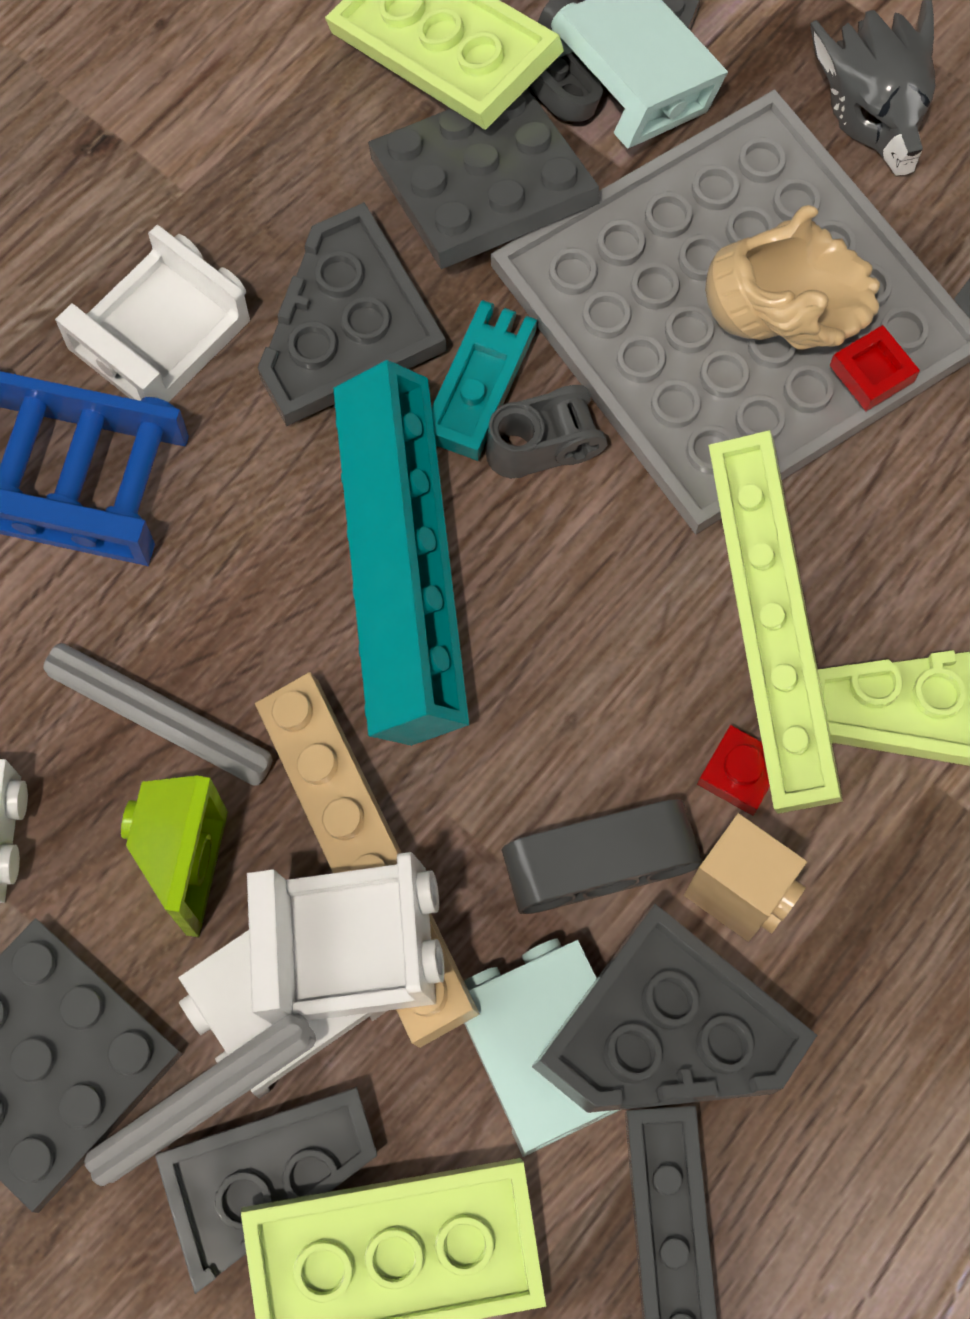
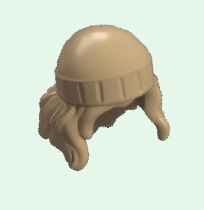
(792, 286)

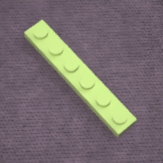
(774, 624)

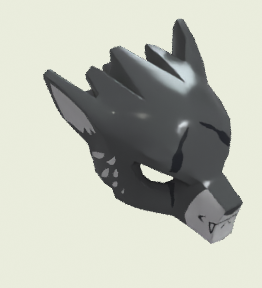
(886, 75)

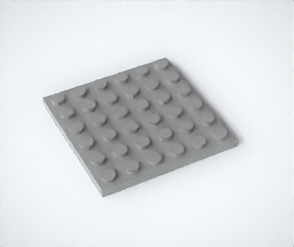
(633, 321)

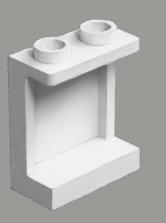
(159, 320)
(343, 941)
(223, 1002)

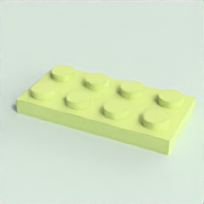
(458, 51)
(399, 1249)

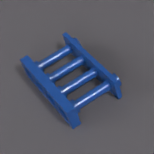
(60, 517)

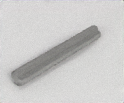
(158, 714)
(200, 1099)

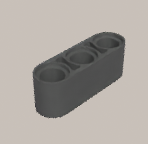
(601, 856)

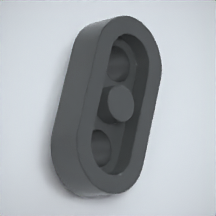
(568, 89)

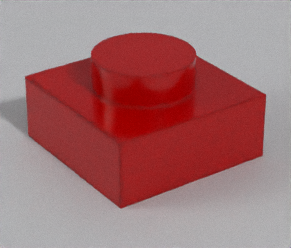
(874, 367)
(737, 771)

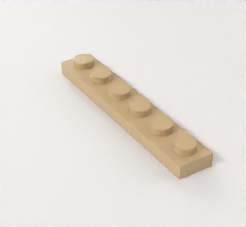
(351, 824)

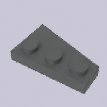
(259, 1163)

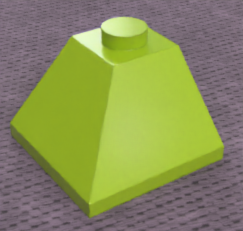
(176, 843)

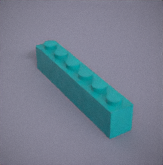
(399, 556)

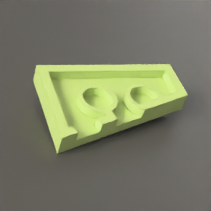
(902, 706)

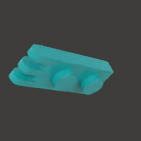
(479, 380)

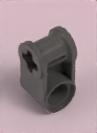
(555, 429)

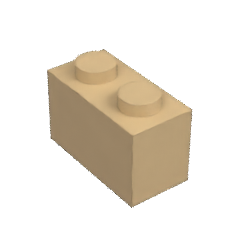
(747, 880)

